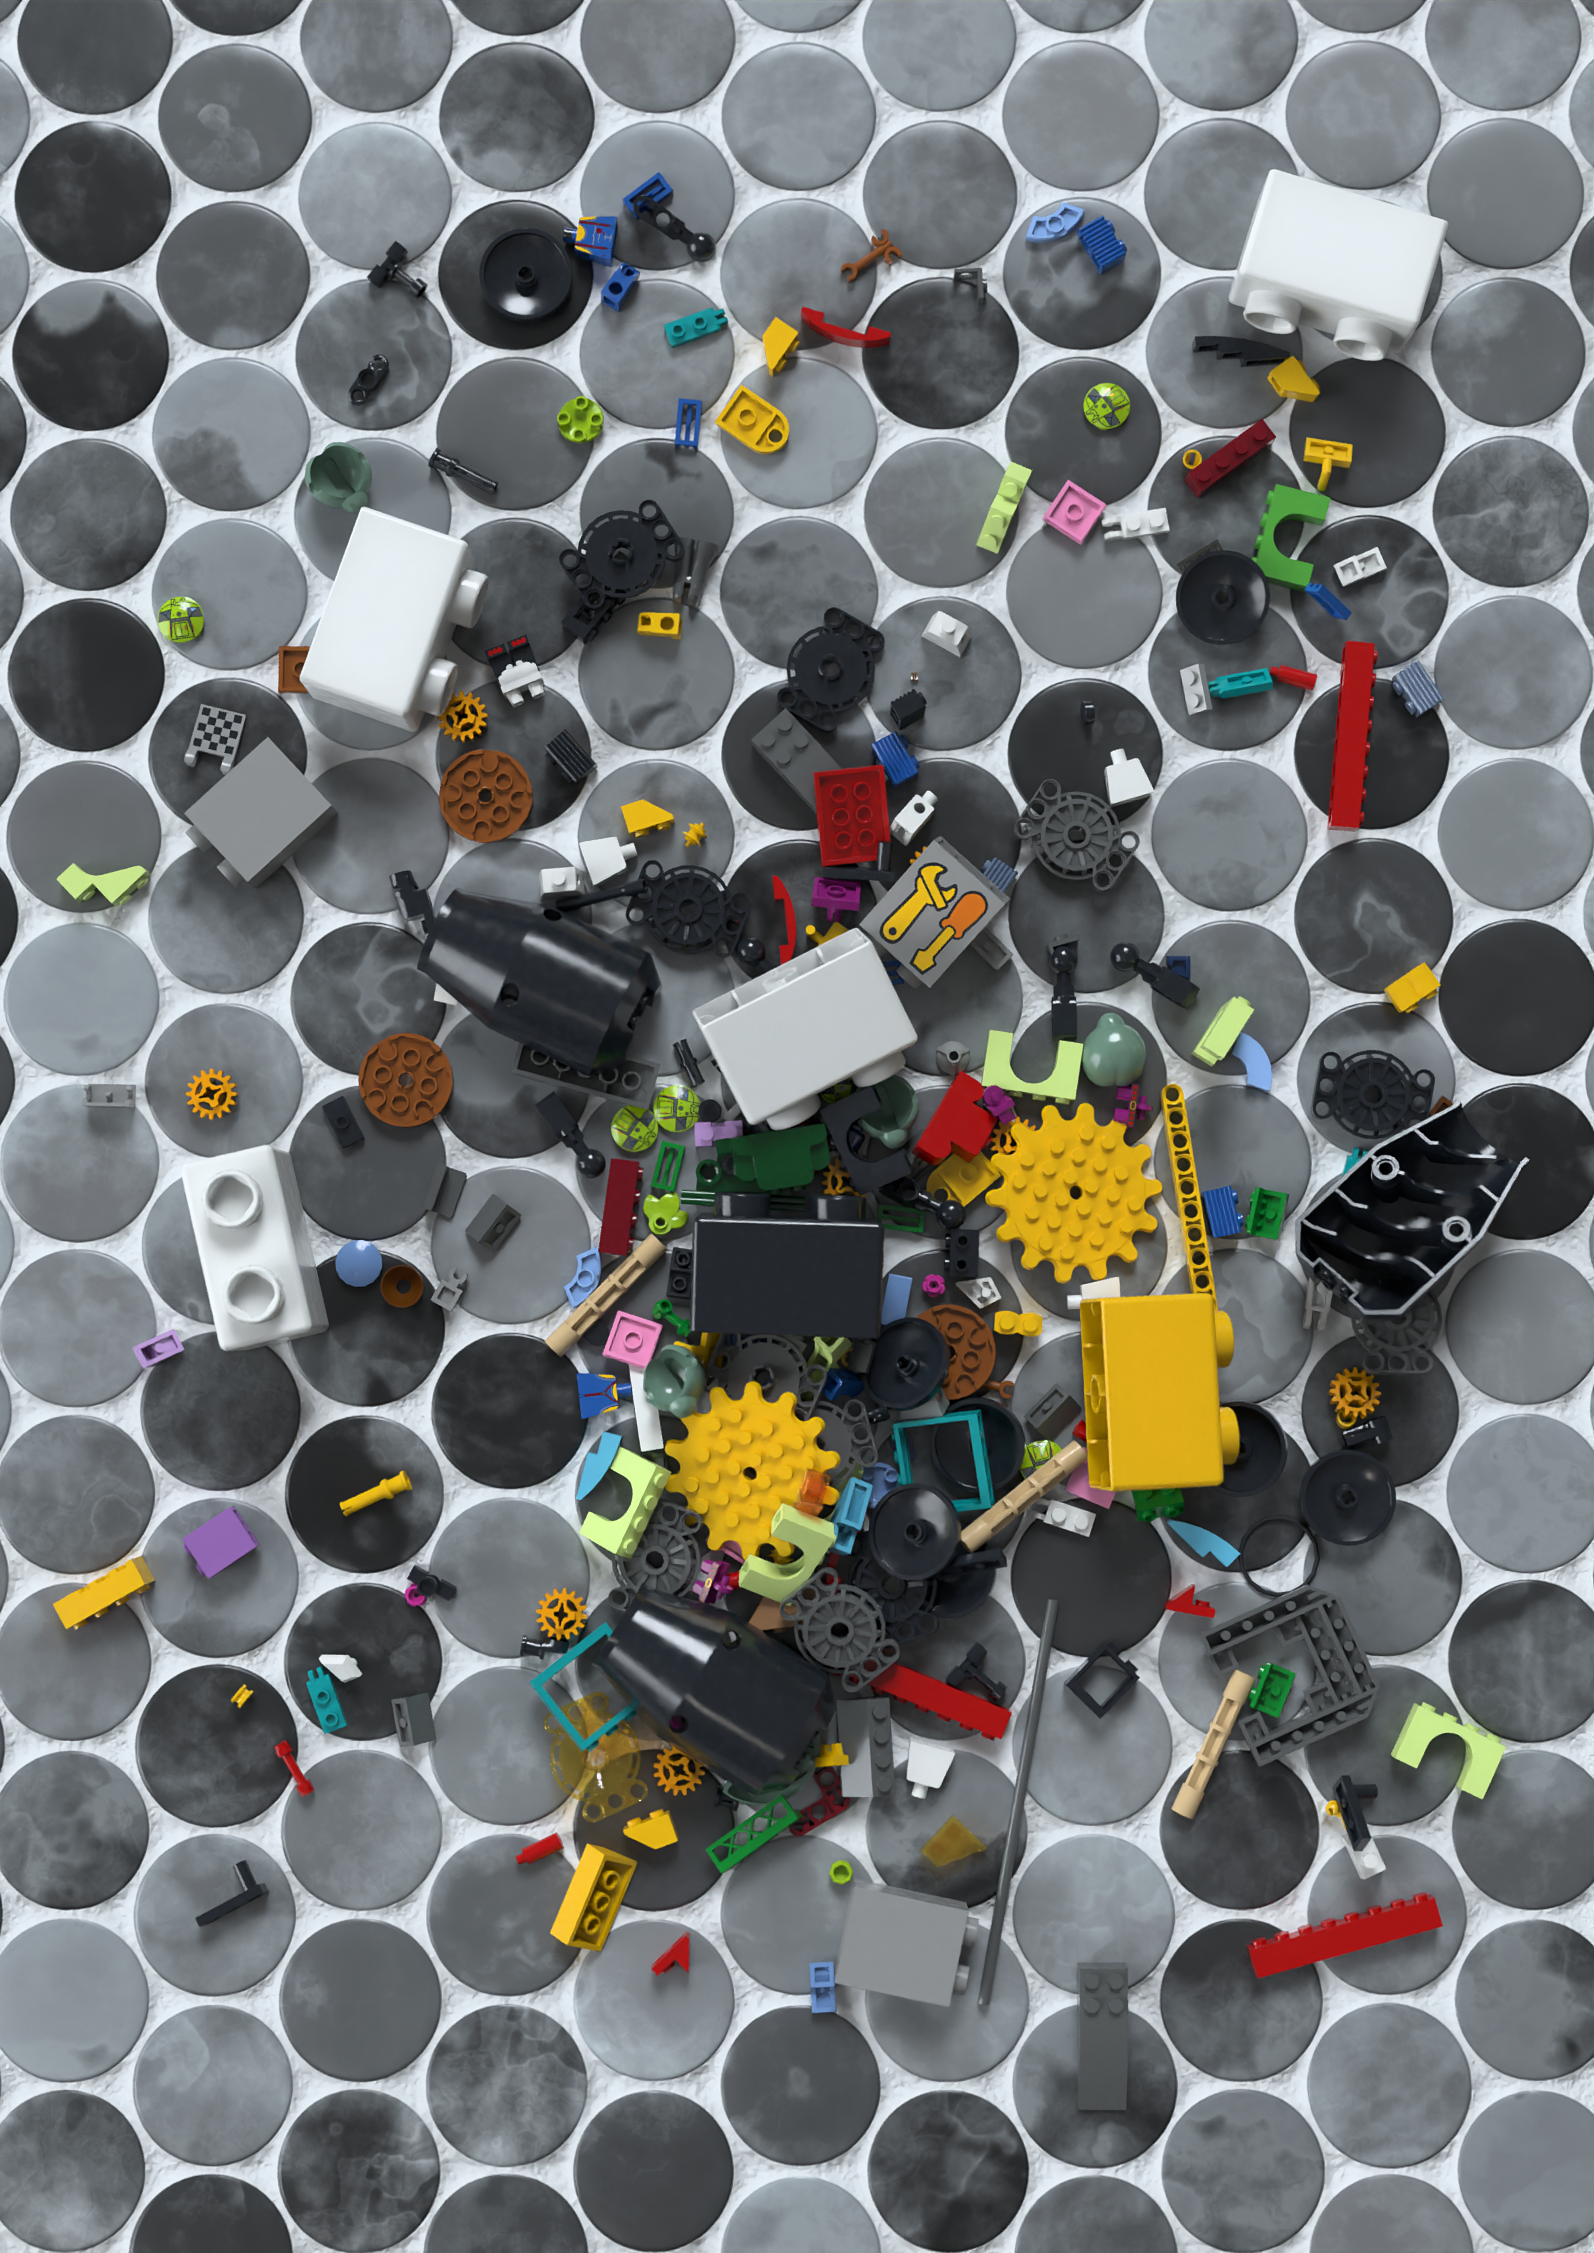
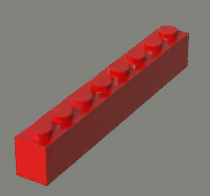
(1351, 736)
(939, 1697)
(1344, 1935)

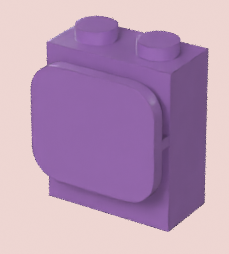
(220, 1542)

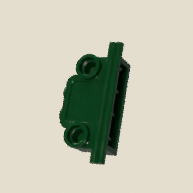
(778, 1156)
(713, 1178)

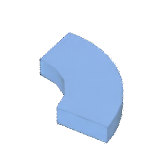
(1055, 225)
(1255, 1061)
(586, 1278)

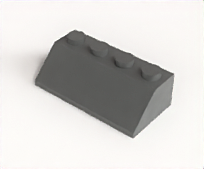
(867, 1741)

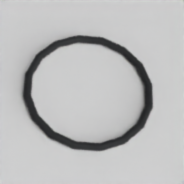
(1274, 1518)

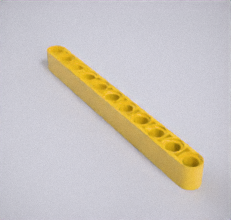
(1193, 1198)

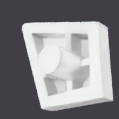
(980, 1291)
(341, 1666)

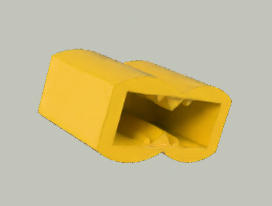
(1412, 987)
(1024, 1324)

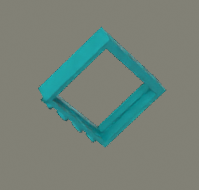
(974, 1417)
(536, 1684)

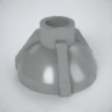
(948, 1065)

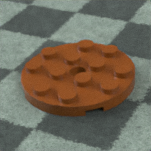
(485, 820)
(381, 1080)
(972, 1344)

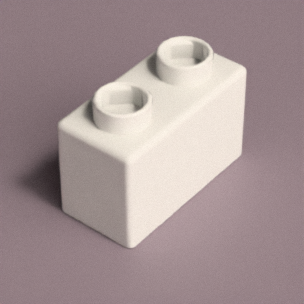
(1336, 265)
(393, 621)
(807, 1030)
(254, 1248)

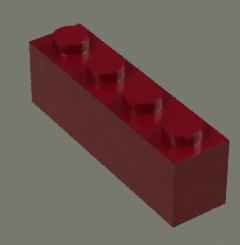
(1230, 458)
(619, 1207)

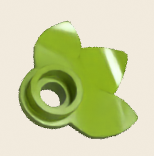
(664, 1209)

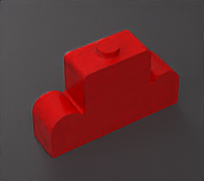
(957, 1124)

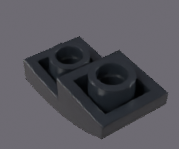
(680, 1274)

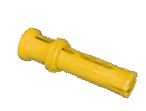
(386, 1489)

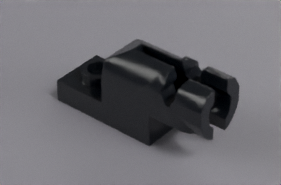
(410, 902)

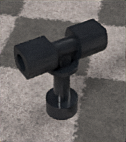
(392, 268)
(430, 1584)
(971, 1668)

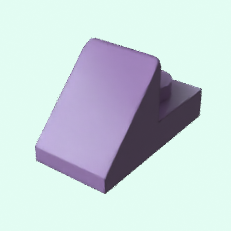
(158, 1349)

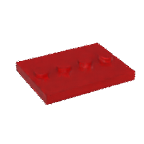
(851, 814)

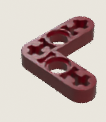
(825, 1801)

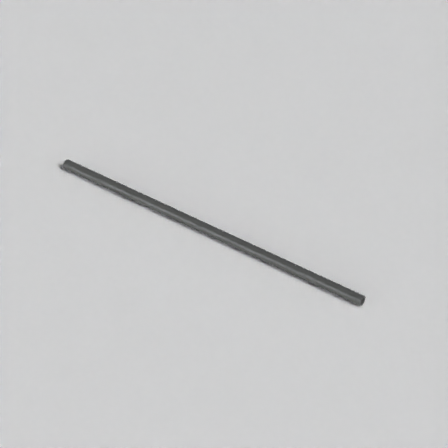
(1018, 1802)

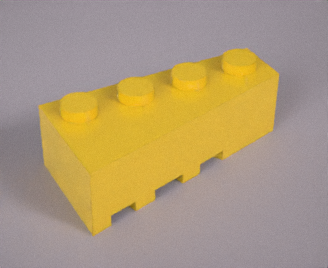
(104, 1592)

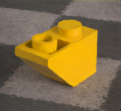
(778, 343)
(1293, 382)
(644, 816)
(653, 1831)

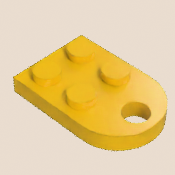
(752, 421)
(962, 1178)

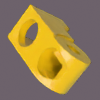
(660, 624)

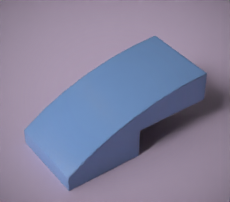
(895, 1298)
(822, 1987)

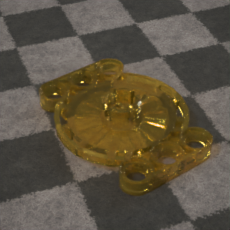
(599, 1780)

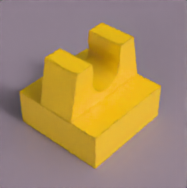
(831, 1757)

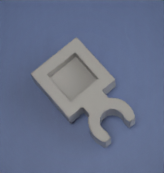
(448, 1293)

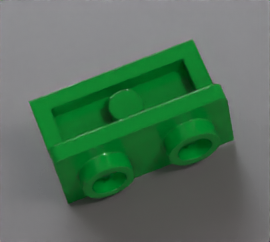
(1266, 1213)
(1157, 1503)
(1272, 1689)

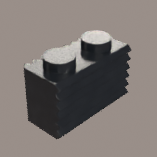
(908, 709)
(570, 757)

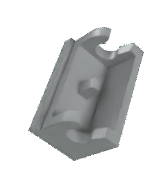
(109, 1096)
(933, 1408)

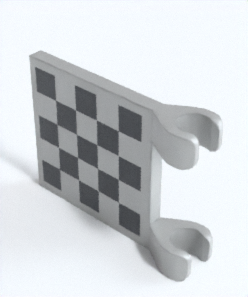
(217, 734)

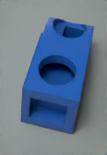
(619, 286)
(842, 1383)

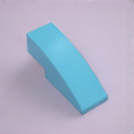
(598, 1464)
(850, 1515)
(1205, 1541)

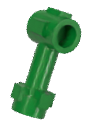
(663, 1309)

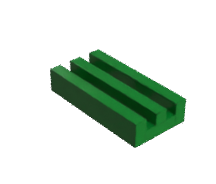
(664, 1144)
(880, 1216)

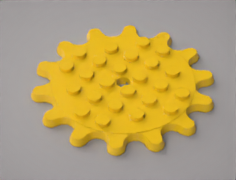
(1040, 1201)
(739, 1437)

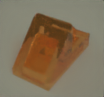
(812, 1492)

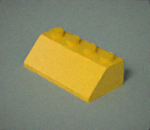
(593, 1898)

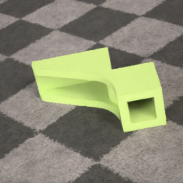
(1004, 507)
(114, 885)
(826, 1353)

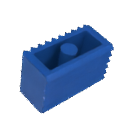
(1102, 244)
(896, 760)
(1221, 1212)

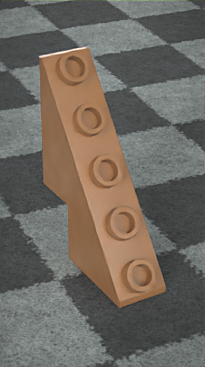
(768, 1613)

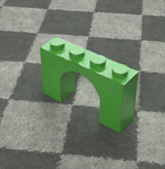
(1285, 505)

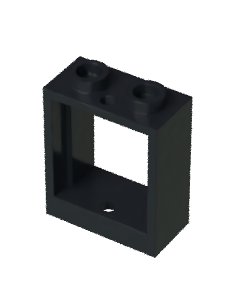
(1091, 1703)

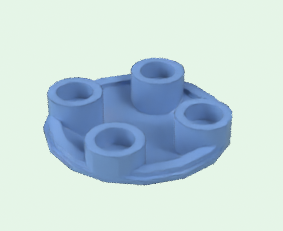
(358, 1263)
(883, 1479)

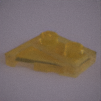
(951, 1843)

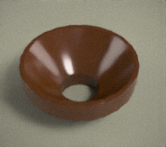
(389, 1286)

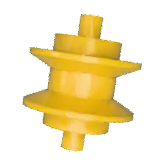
(695, 834)
(778, 1559)

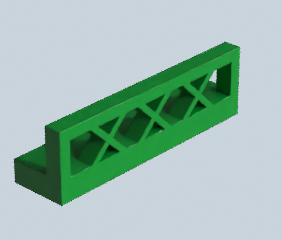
(760, 1840)

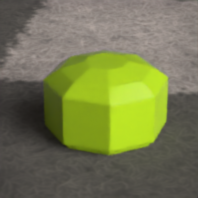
(841, 1871)

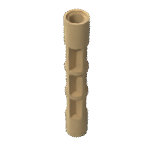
(606, 1295)
(1022, 1496)
(1207, 1758)

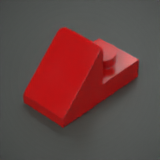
(1183, 1603)
(678, 1951)

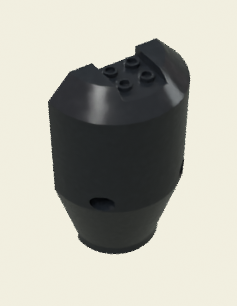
(564, 980)
(1405, 1215)
(742, 1703)

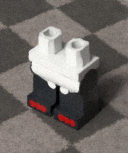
(520, 677)

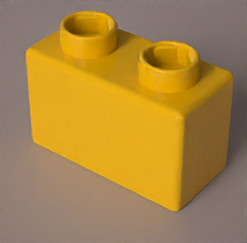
(1156, 1391)

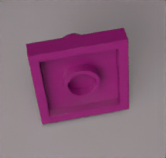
(835, 896)

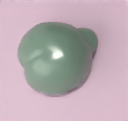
(340, 477)
(1113, 1053)
(896, 1116)
(674, 1381)

